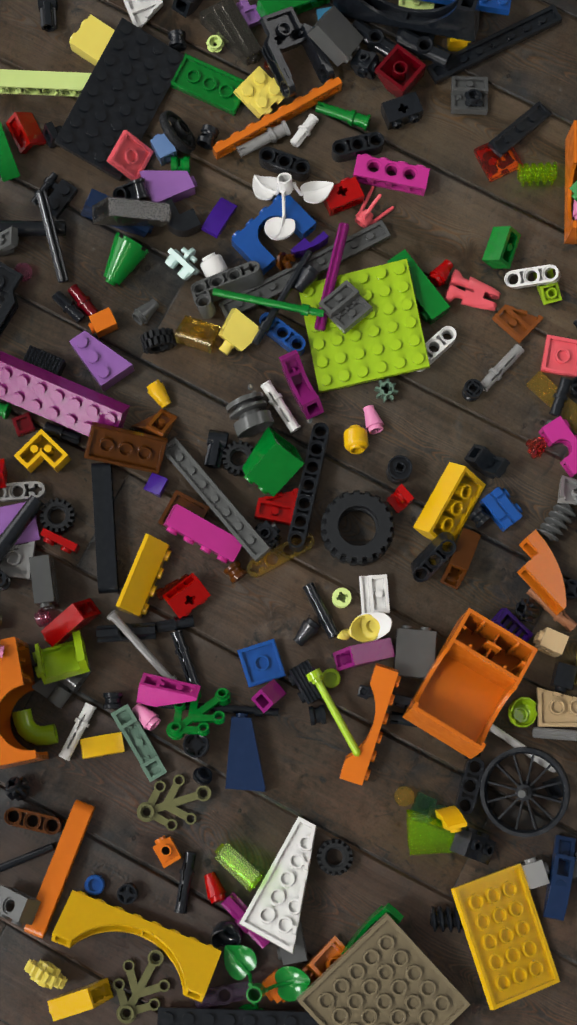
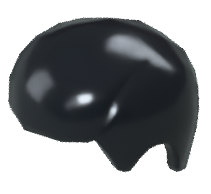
(226, 933)

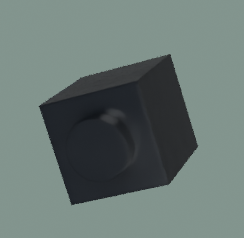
(563, 677)

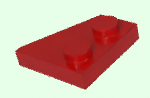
(277, 508)

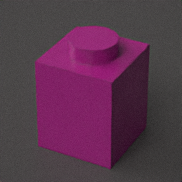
(268, 696)

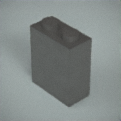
(336, 36)
(44, 582)
(414, 651)

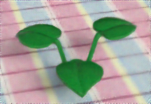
(242, 959)

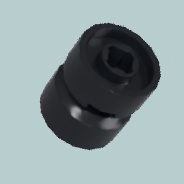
(399, 469)
(196, 745)

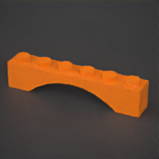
(382, 683)

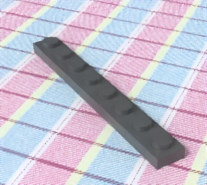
(216, 500)

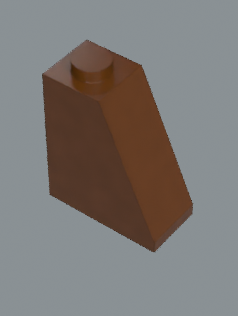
(461, 559)

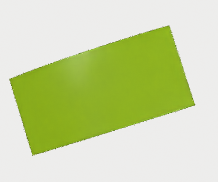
(550, 292)

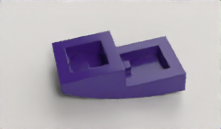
(218, 217)
(320, 241)

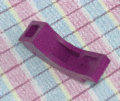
(300, 386)

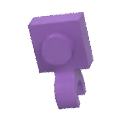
(249, 13)

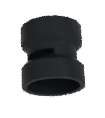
(207, 137)
(472, 394)

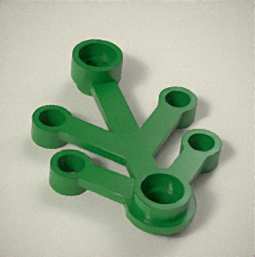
(198, 716)

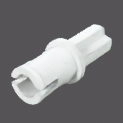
(304, 130)

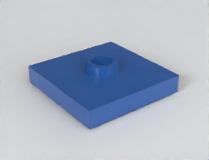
(261, 663)

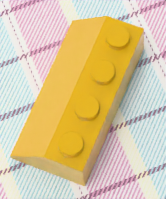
(450, 502)
(143, 576)

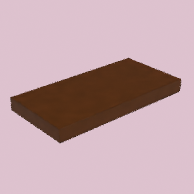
(125, 448)

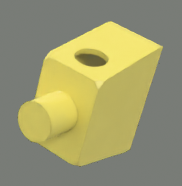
(237, 332)

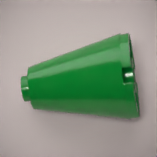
(123, 259)

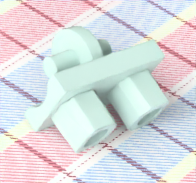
(176, 257)

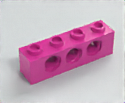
(397, 182)

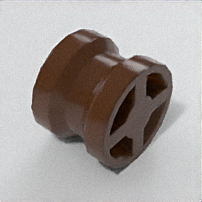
(235, 571)

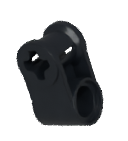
(133, 190)

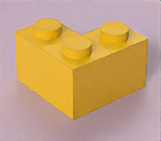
(42, 448)

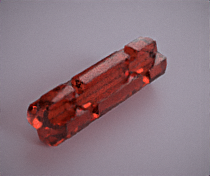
(161, 591)

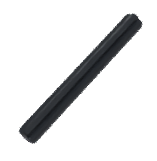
(52, 236)

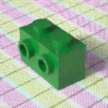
(501, 247)

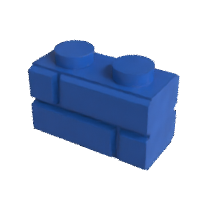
(501, 508)

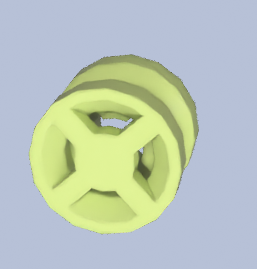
(342, 601)

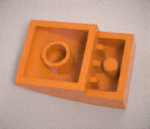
(323, 958)

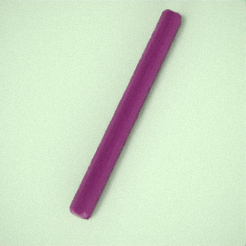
(333, 270)

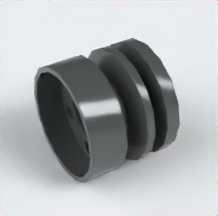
(249, 413)

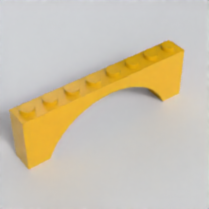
(91, 916)

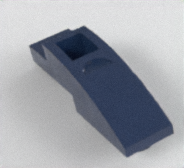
(560, 878)

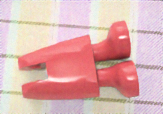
(474, 292)

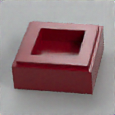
(23, 424)

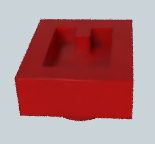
(400, 499)

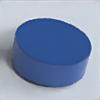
(94, 884)

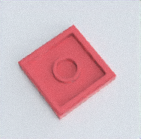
(130, 155)
(560, 356)

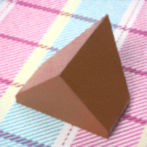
(157, 424)

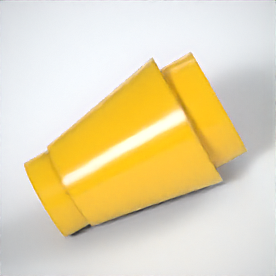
(159, 393)

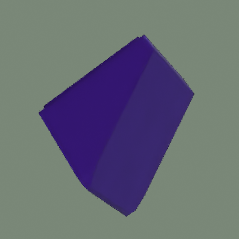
(156, 485)

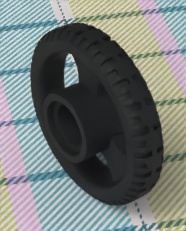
(177, 133)

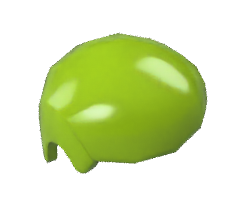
(522, 712)

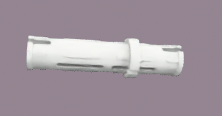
(276, 400)
(77, 731)

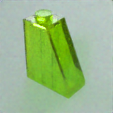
(427, 834)
(238, 866)

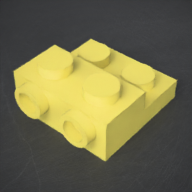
(259, 92)

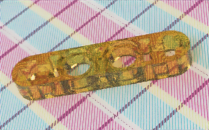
(282, 558)

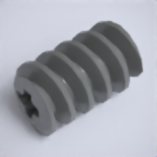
(556, 522)

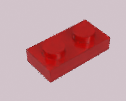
(66, 545)

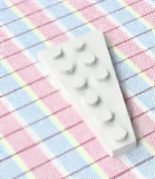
(279, 900)

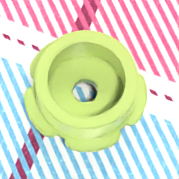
(212, 40)

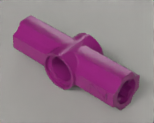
(237, 909)

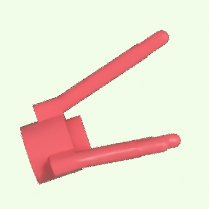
(364, 217)

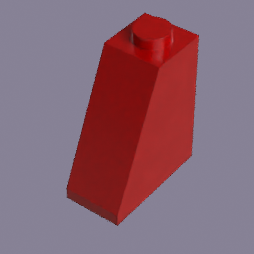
(69, 621)

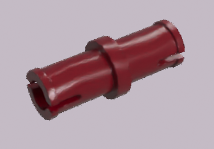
(82, 300)

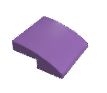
(8, 512)

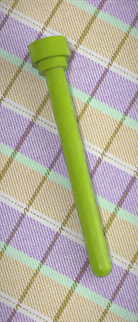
(316, 679)

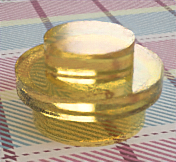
(404, 796)

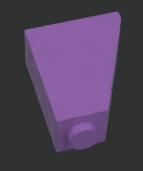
(168, 185)

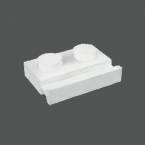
(374, 593)

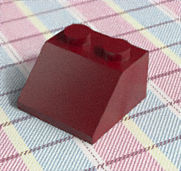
(400, 71)

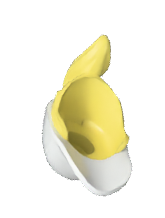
(367, 627)

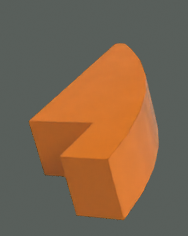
(543, 572)

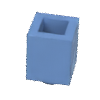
(163, 148)

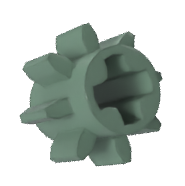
(380, 390)

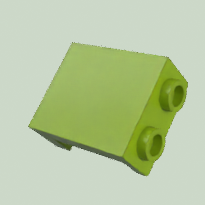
(61, 660)

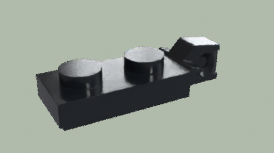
(400, 701)

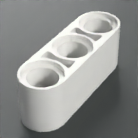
(523, 274)
(441, 343)

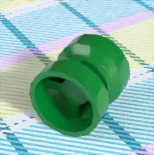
(183, 162)

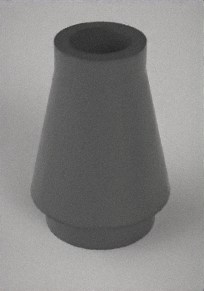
(145, 312)

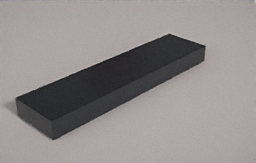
(519, 129)

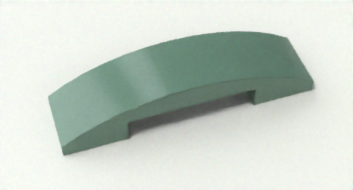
(139, 742)

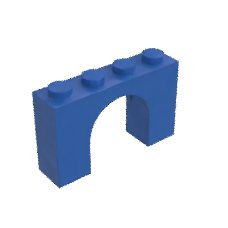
(247, 241)

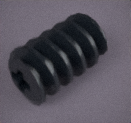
(445, 919)

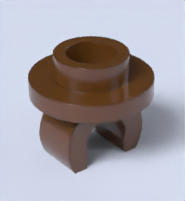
(284, 260)

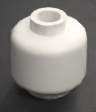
(213, 264)

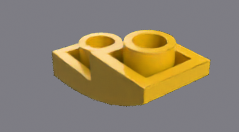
(102, 745)
(451, 818)

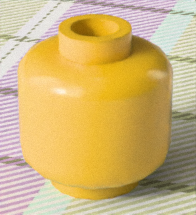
(355, 439)

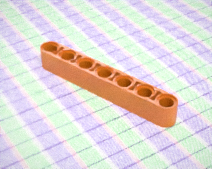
(60, 866)

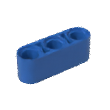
(286, 342)

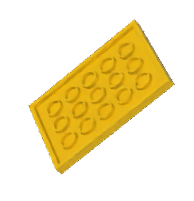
(505, 936)

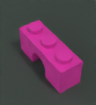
(559, 432)

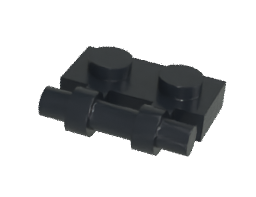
(60, 197)

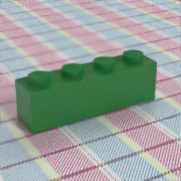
(266, 7)
(428, 299)

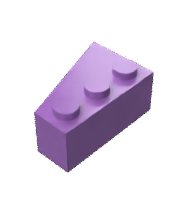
(101, 361)

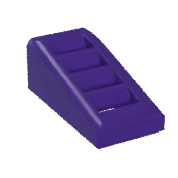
(516, 623)

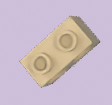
(550, 642)

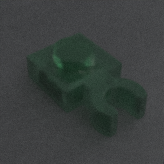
(425, 805)

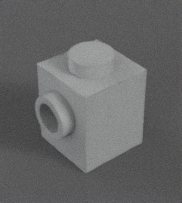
(535, 872)

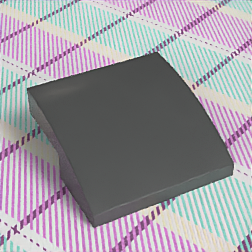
(463, 84)
(345, 306)

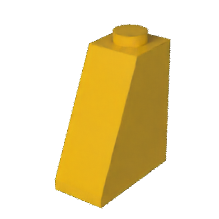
(80, 999)

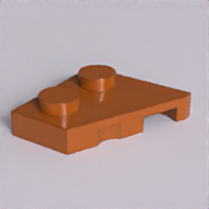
(516, 322)

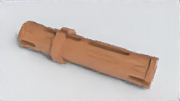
(562, 618)

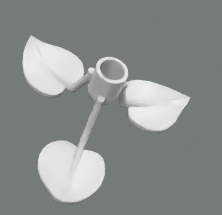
(265, 189)

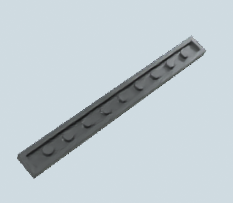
(320, 261)

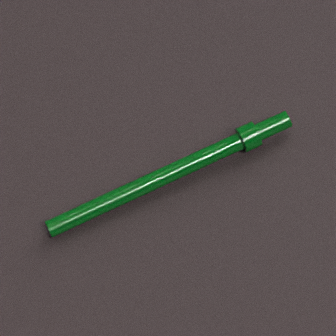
(303, 309)

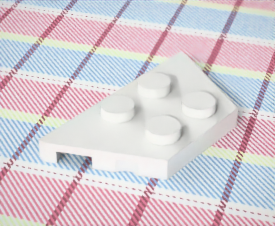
(142, 10)

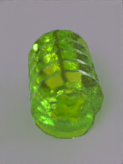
(537, 173)

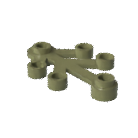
(170, 803)
(138, 989)

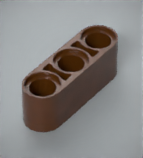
(24, 816)

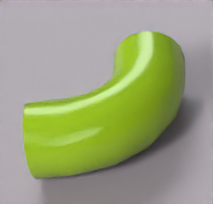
(31, 731)

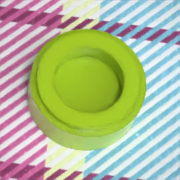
(331, 678)

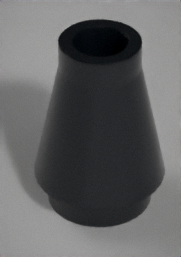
(306, 278)
(306, 631)

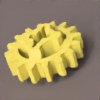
(45, 974)

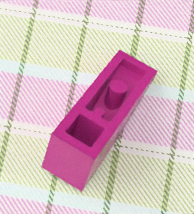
(164, 691)

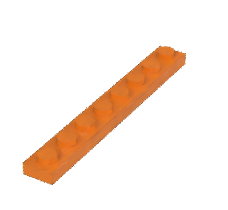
(284, 112)

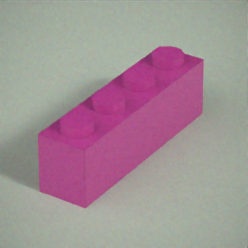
(203, 533)

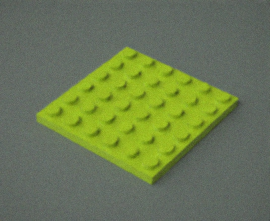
(382, 343)

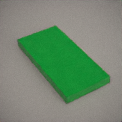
(207, 84)

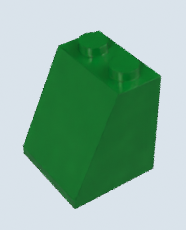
(272, 462)

